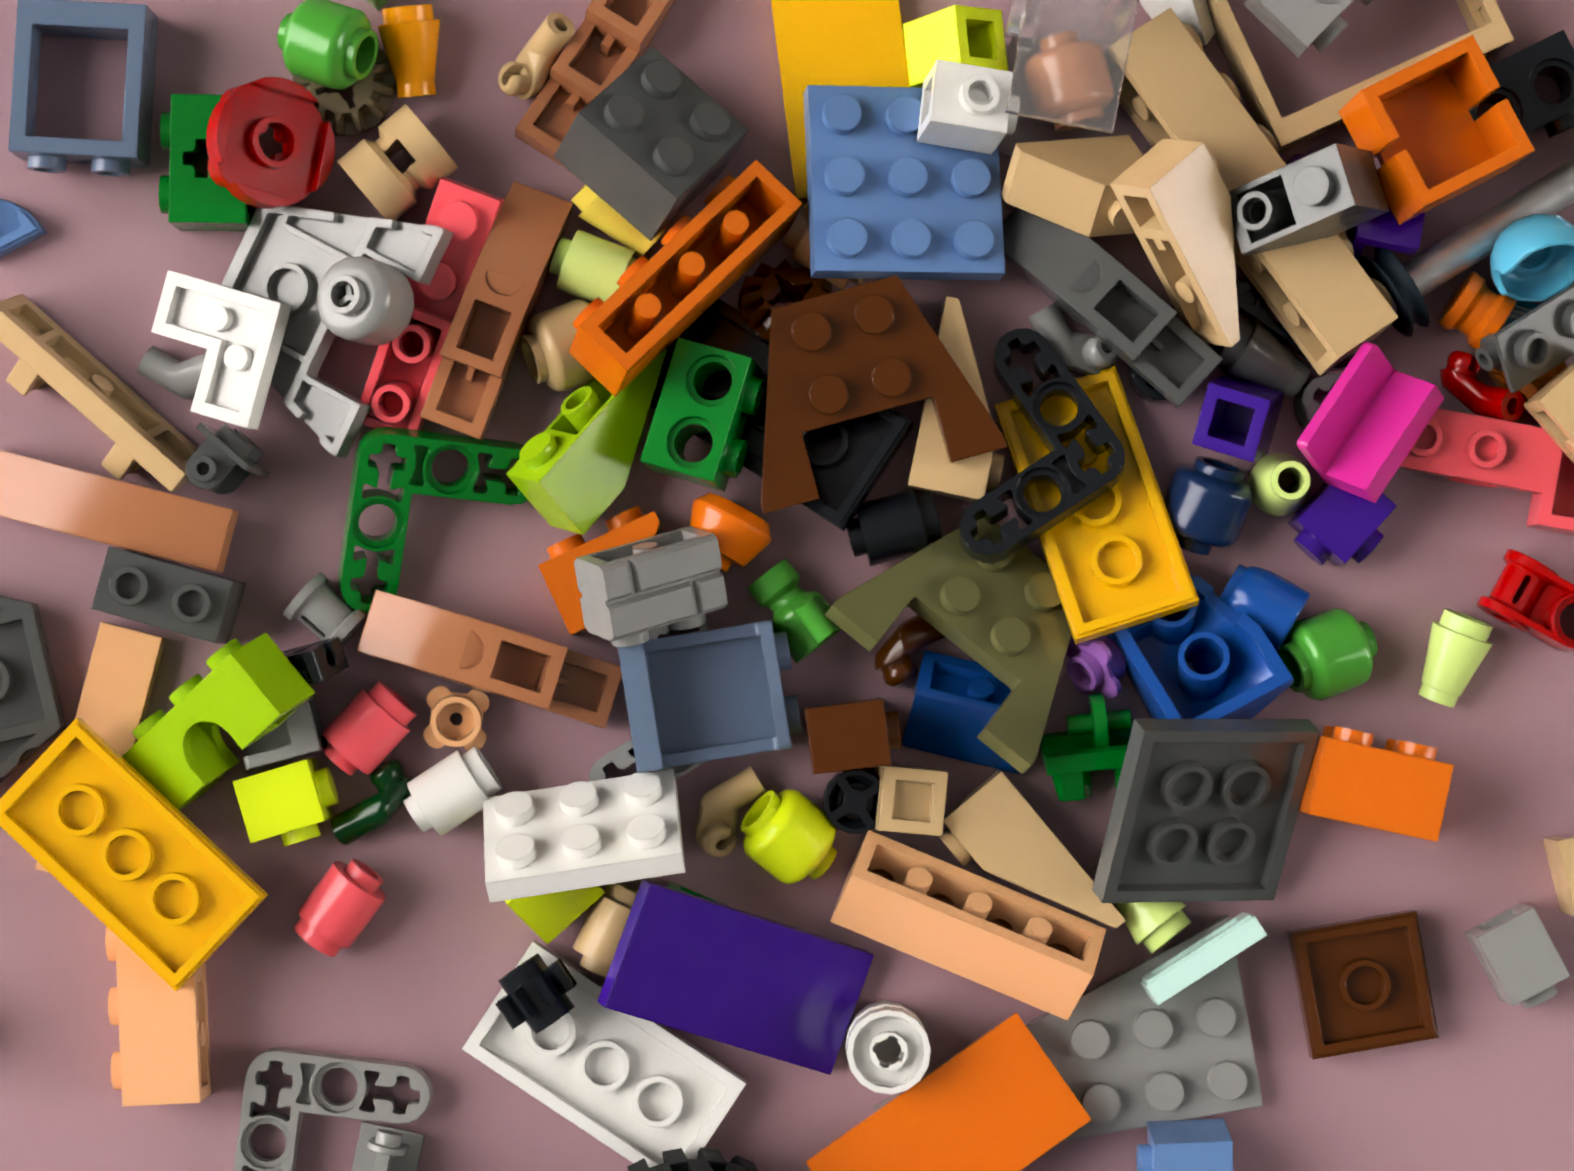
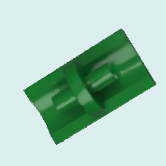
(1089, 744)

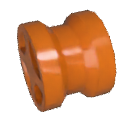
(1476, 310)

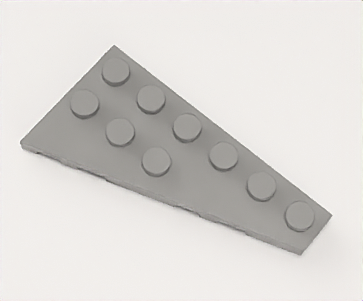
(1153, 1060)

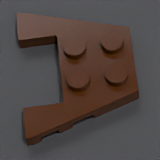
(853, 359)

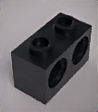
(1517, 75)

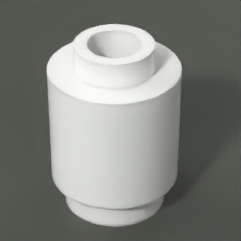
(451, 791)

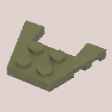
(994, 612)

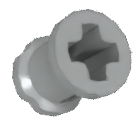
(324, 611)

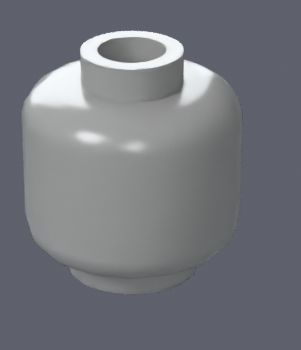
(365, 301)

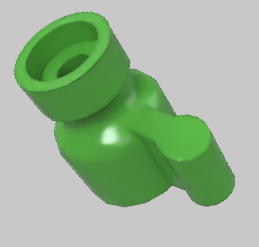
(794, 609)

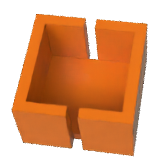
(1426, 134)
(1377, 788)

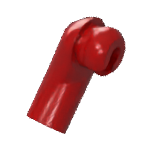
(1478, 397)

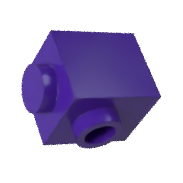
(1339, 525)

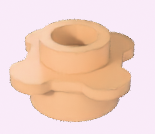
(443, 731)

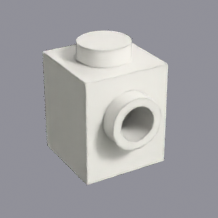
(965, 107)

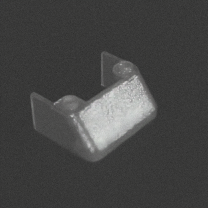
(1066, 66)

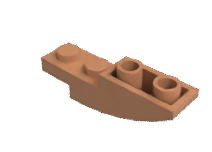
(496, 310)
(489, 658)

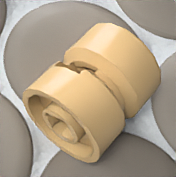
(380, 179)

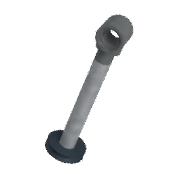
(1462, 248)

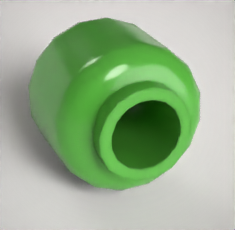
(328, 43)
(1328, 654)

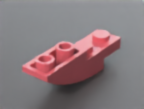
(409, 363)

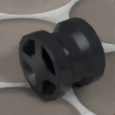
(858, 807)

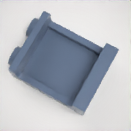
(708, 695)

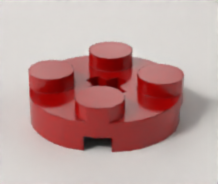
(235, 150)

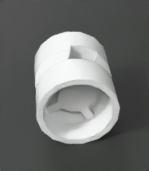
(887, 1047)

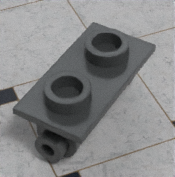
(1531, 342)
(223, 460)

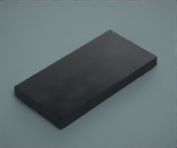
(842, 456)

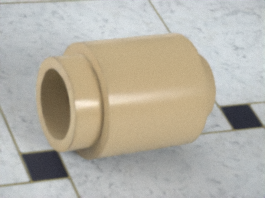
(604, 928)

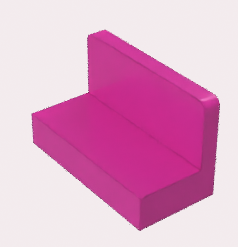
(1368, 424)

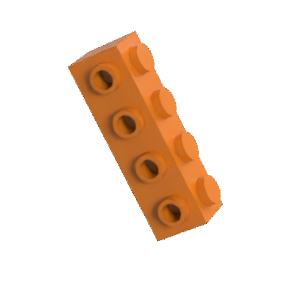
(684, 277)

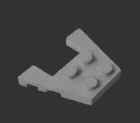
(285, 261)

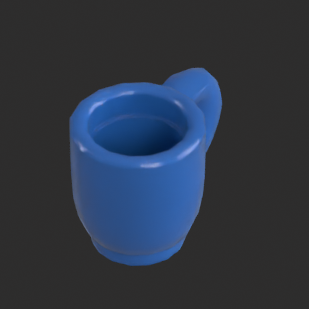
(1266, 599)

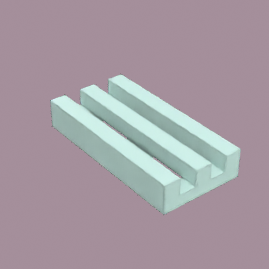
(1202, 957)

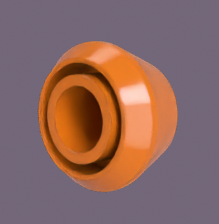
(738, 530)

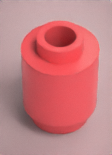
(368, 729)
(340, 907)

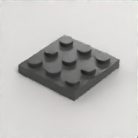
(1204, 809)

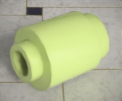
(589, 265)

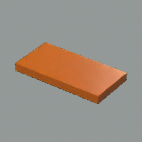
(978, 1111)

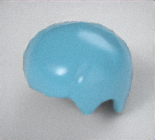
(1534, 258)

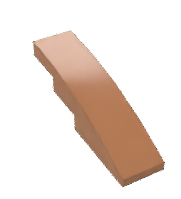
(597, 54)
(115, 512)

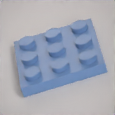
(891, 202)

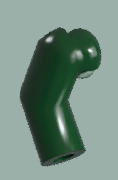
(377, 809)

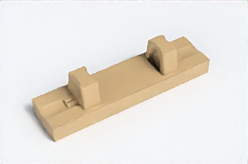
(54, 357)

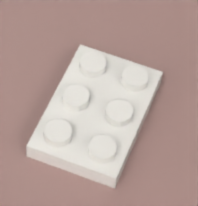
(582, 835)

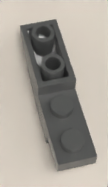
(1109, 303)

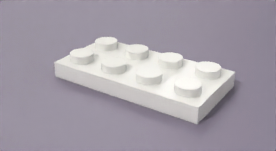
(611, 1072)

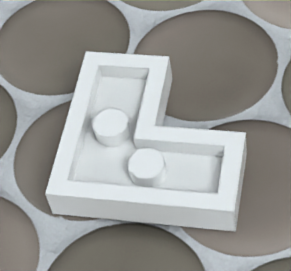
(240, 339)

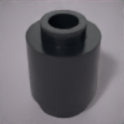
(894, 526)

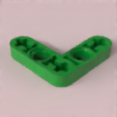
(412, 477)

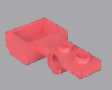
(1500, 456)

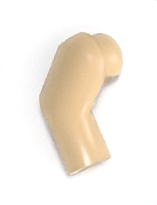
(534, 62)
(720, 809)

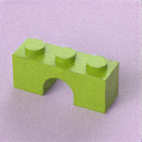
(245, 694)

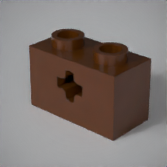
(851, 735)

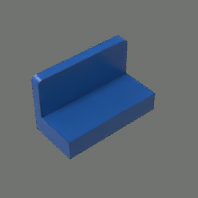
(952, 707)

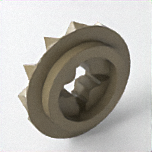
(372, 100)

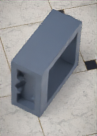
(90, 21)

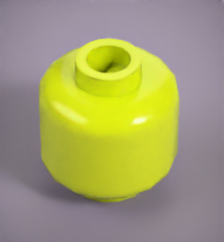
(789, 836)

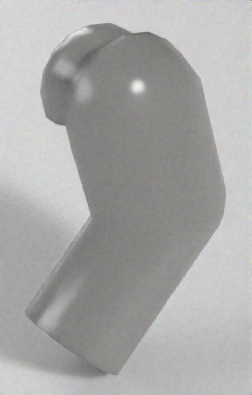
(171, 373)

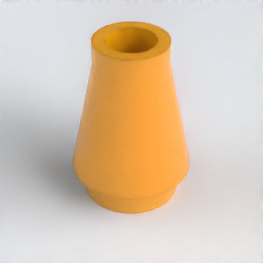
(411, 47)

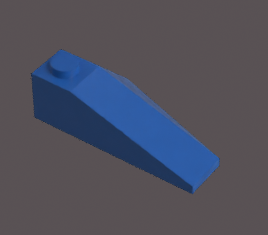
(1203, 662)

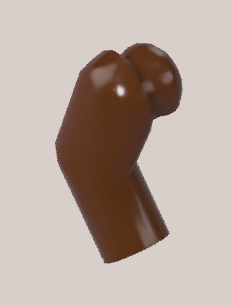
(894, 654)

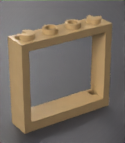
(1482, 19)

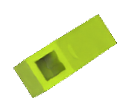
(586, 452)

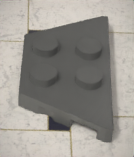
(28, 689)

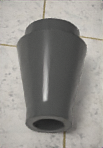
(1263, 360)

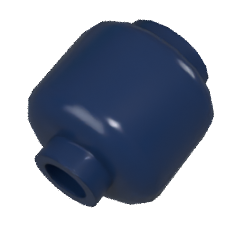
(1207, 504)

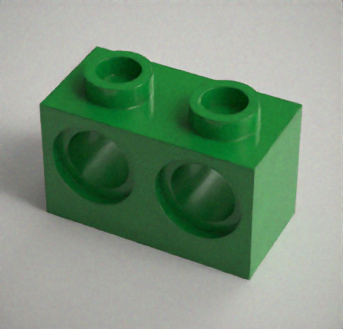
(685, 413)

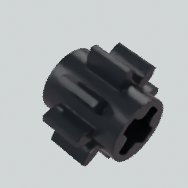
(536, 993)

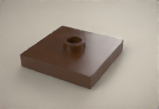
(1363, 984)

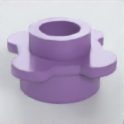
(1096, 666)

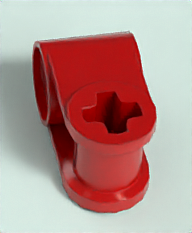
(1537, 602)

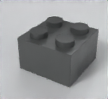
(650, 143)

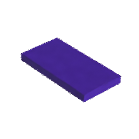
(735, 977)

